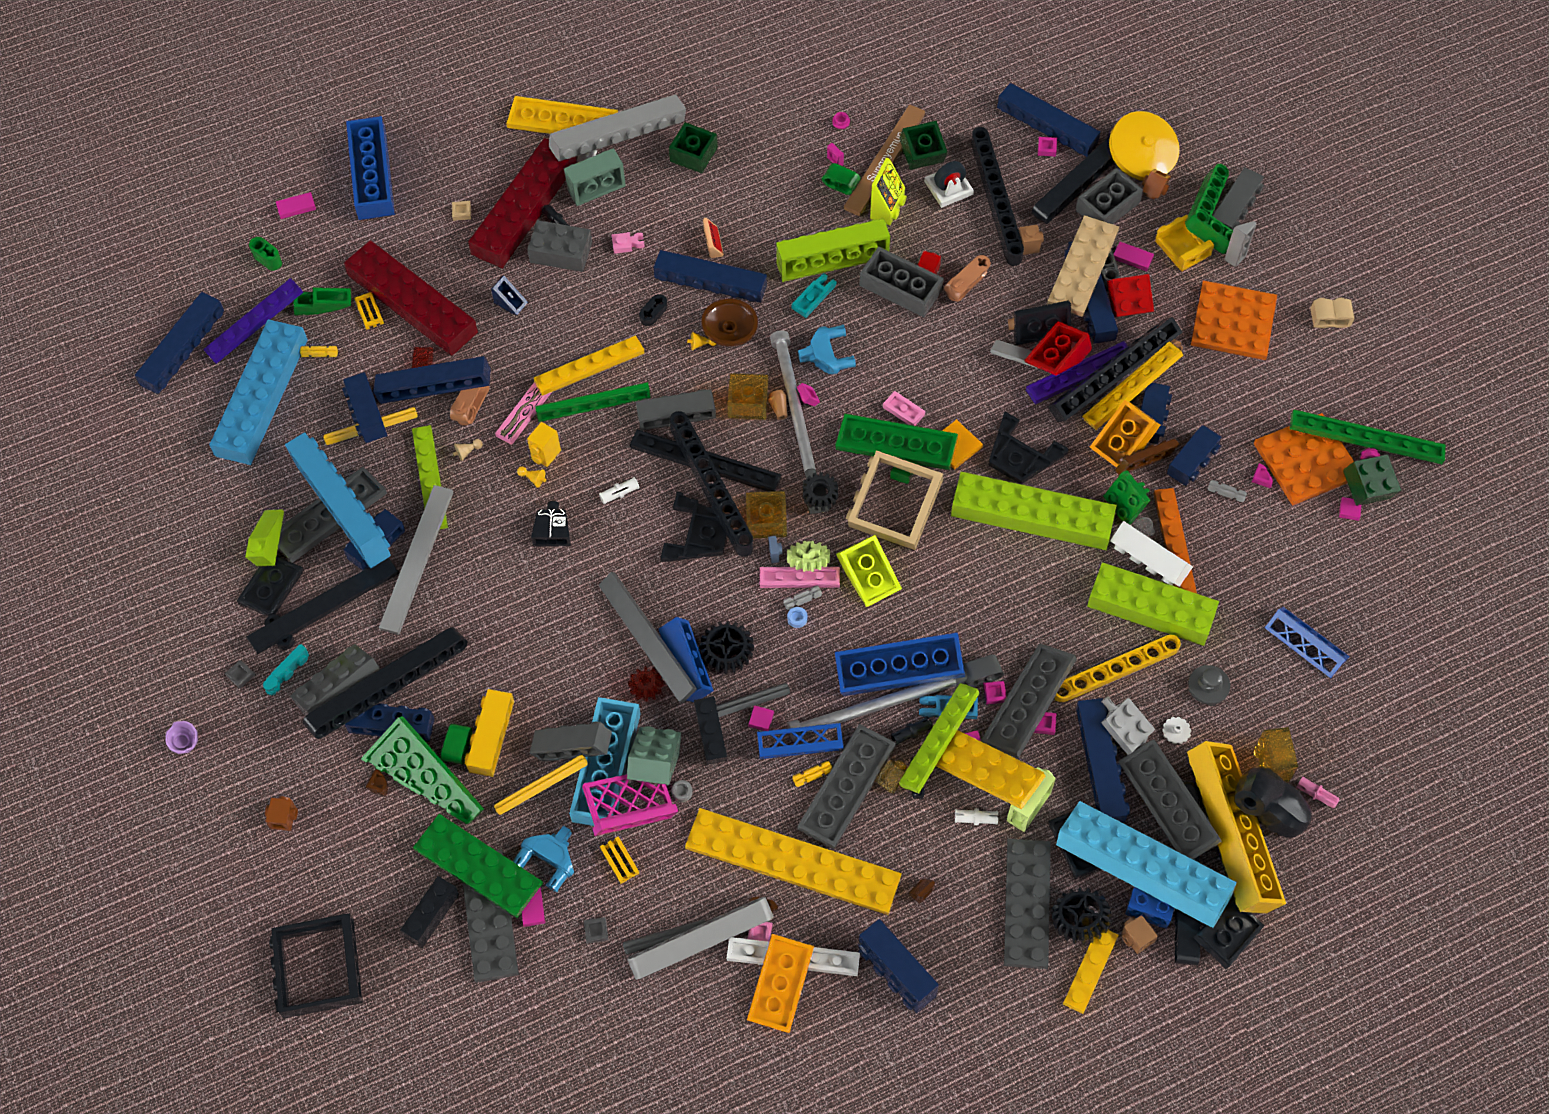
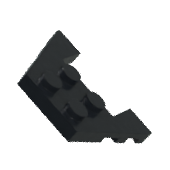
(1018, 459)
(704, 535)

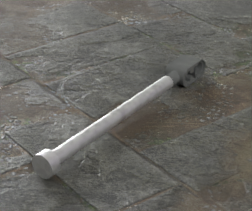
(780, 341)
(976, 673)

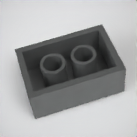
(1110, 198)
(560, 246)

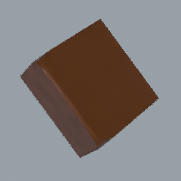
(922, 890)

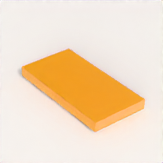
(780, 983)

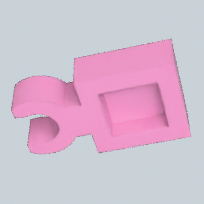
(624, 242)

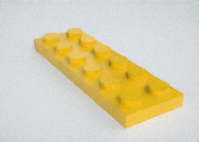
(551, 116)
(990, 769)

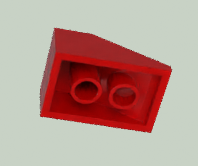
(1060, 349)

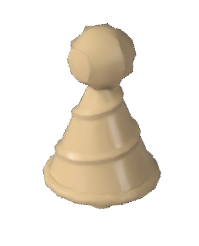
(463, 450)

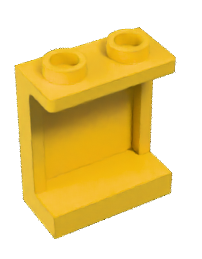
(1182, 245)

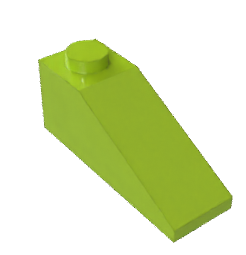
(265, 538)

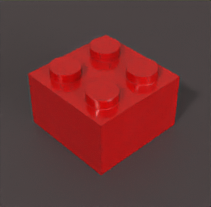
(1130, 295)

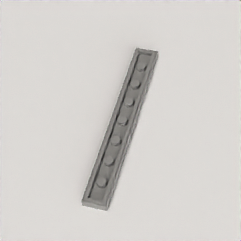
(416, 560)

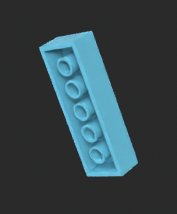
(623, 721)

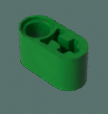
(841, 179)
(265, 253)
(456, 743)

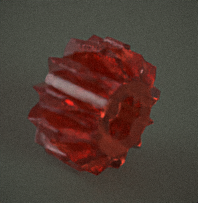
(637, 684)

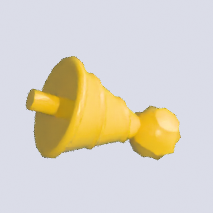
(698, 341)
(535, 477)

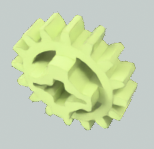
(808, 556)

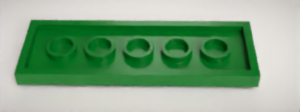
(903, 441)
(478, 865)

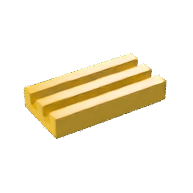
(373, 322)
(611, 845)

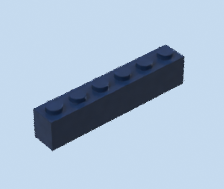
(1048, 119)
(710, 276)
(1099, 313)
(179, 343)
(432, 380)
(1101, 760)

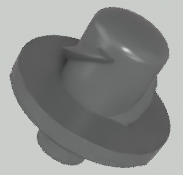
(1209, 685)

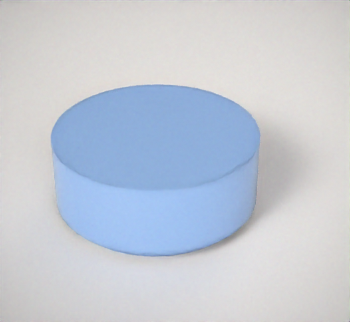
(797, 617)

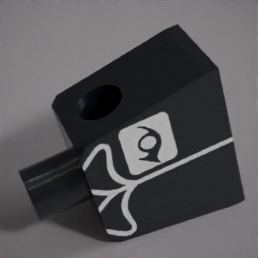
(551, 527)

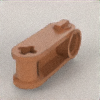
(967, 278)
(468, 404)

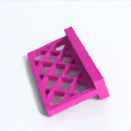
(629, 819)

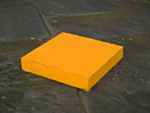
(966, 444)

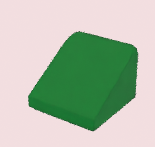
(900, 475)

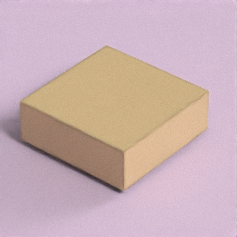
(461, 210)

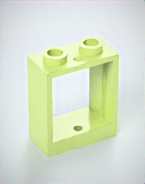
(1022, 818)

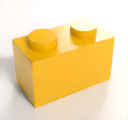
(544, 444)

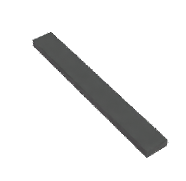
(647, 637)

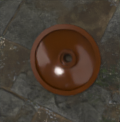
(729, 322)

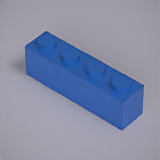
(682, 644)

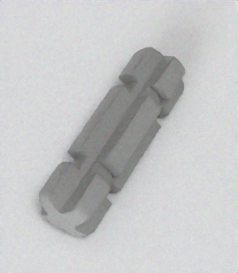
(1227, 491)
(802, 597)

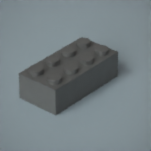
(901, 282)
(334, 679)

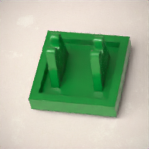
(1128, 497)

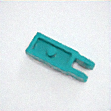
(813, 296)
(285, 670)

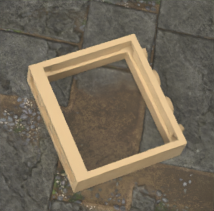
(884, 533)

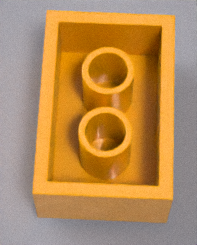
(1124, 433)

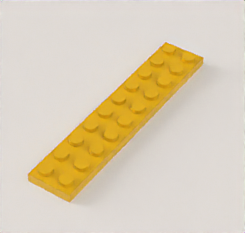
(793, 861)

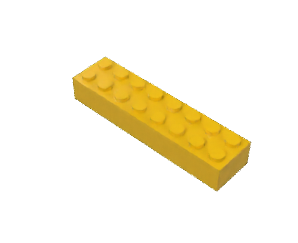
(1242, 842)

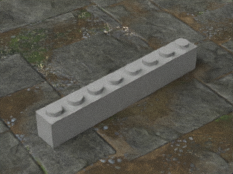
(617, 127)

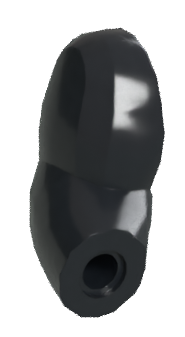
(1273, 801)

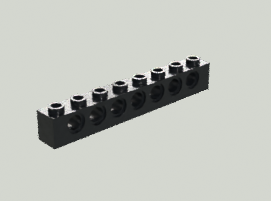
(1114, 369)

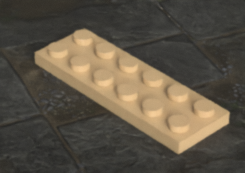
(1084, 264)

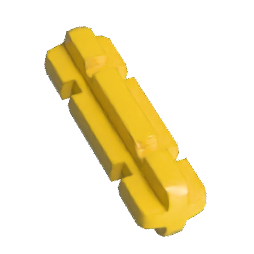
(318, 351)
(812, 773)

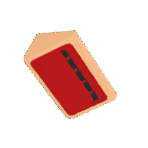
(712, 239)

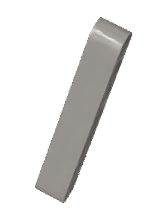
(700, 938)

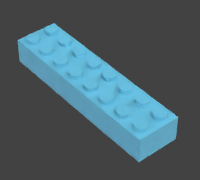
(1146, 864)

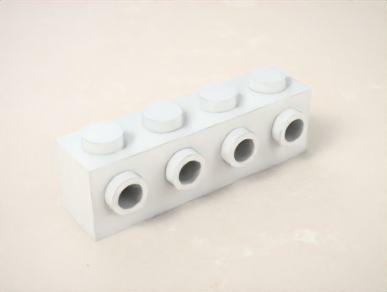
(1151, 554)

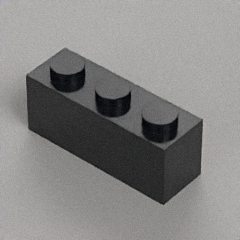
(710, 730)
(429, 912)

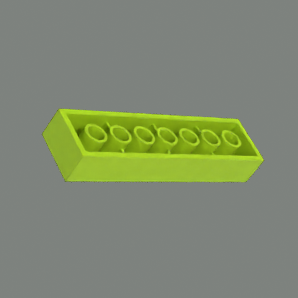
(1033, 510)

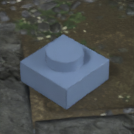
(775, 549)

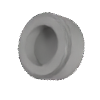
(681, 791)

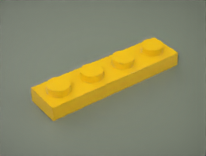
(1090, 971)

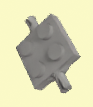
(1126, 724)

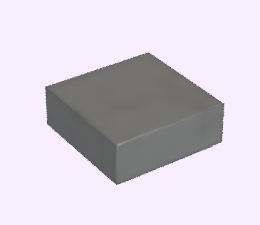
(240, 674)
(596, 930)

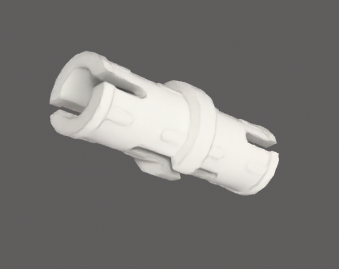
(630, 485)
(976, 816)

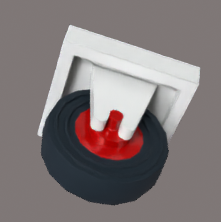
(949, 184)

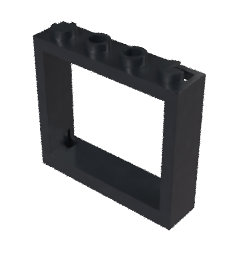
(278, 964)

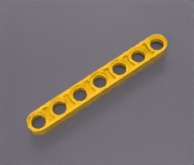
(1124, 662)

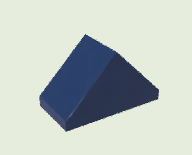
(508, 296)

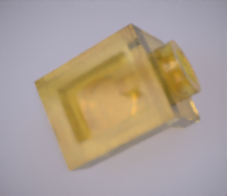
(891, 775)

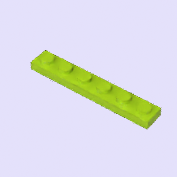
(427, 463)
(939, 738)

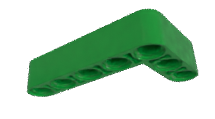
(1200, 217)

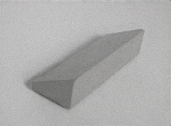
(1240, 243)
(1010, 352)

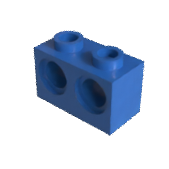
(1150, 908)

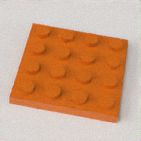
(1234, 320)
(1304, 462)

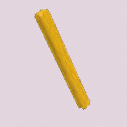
(388, 420)
(540, 784)

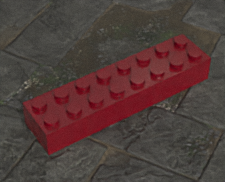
(519, 206)
(411, 298)

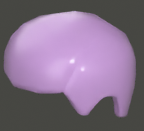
(181, 737)

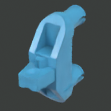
(821, 351)
(551, 850)

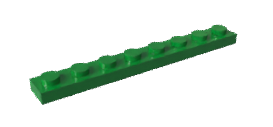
(1367, 436)

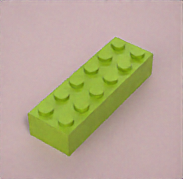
(831, 249)
(1153, 604)

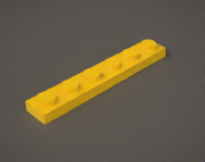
(588, 365)
(1133, 385)

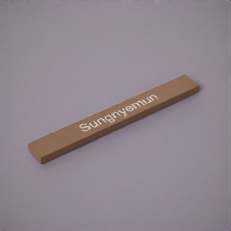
(891, 149)

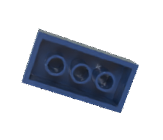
(897, 966)

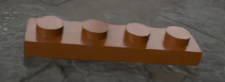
(1148, 456)

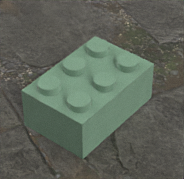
(595, 177)
(654, 755)

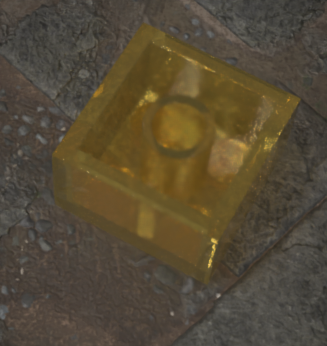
(748, 396)
(766, 514)
(1277, 752)

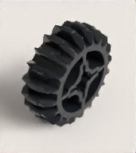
(741, 649)
(1086, 924)

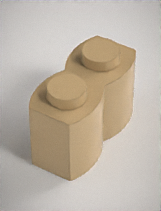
(1332, 313)

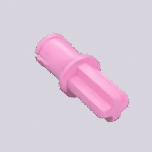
(1318, 792)

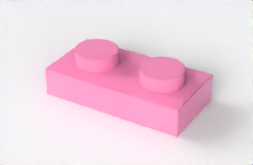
(903, 409)

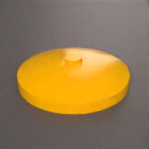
(1143, 144)

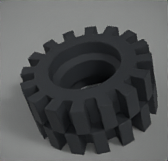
(820, 481)

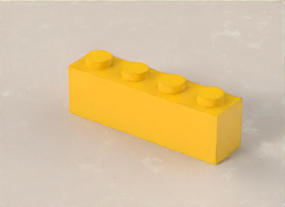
(489, 733)

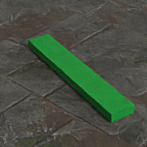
(593, 402)

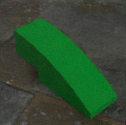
(322, 301)

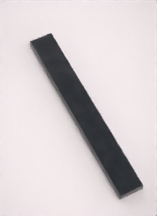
(726, 467)
(321, 606)

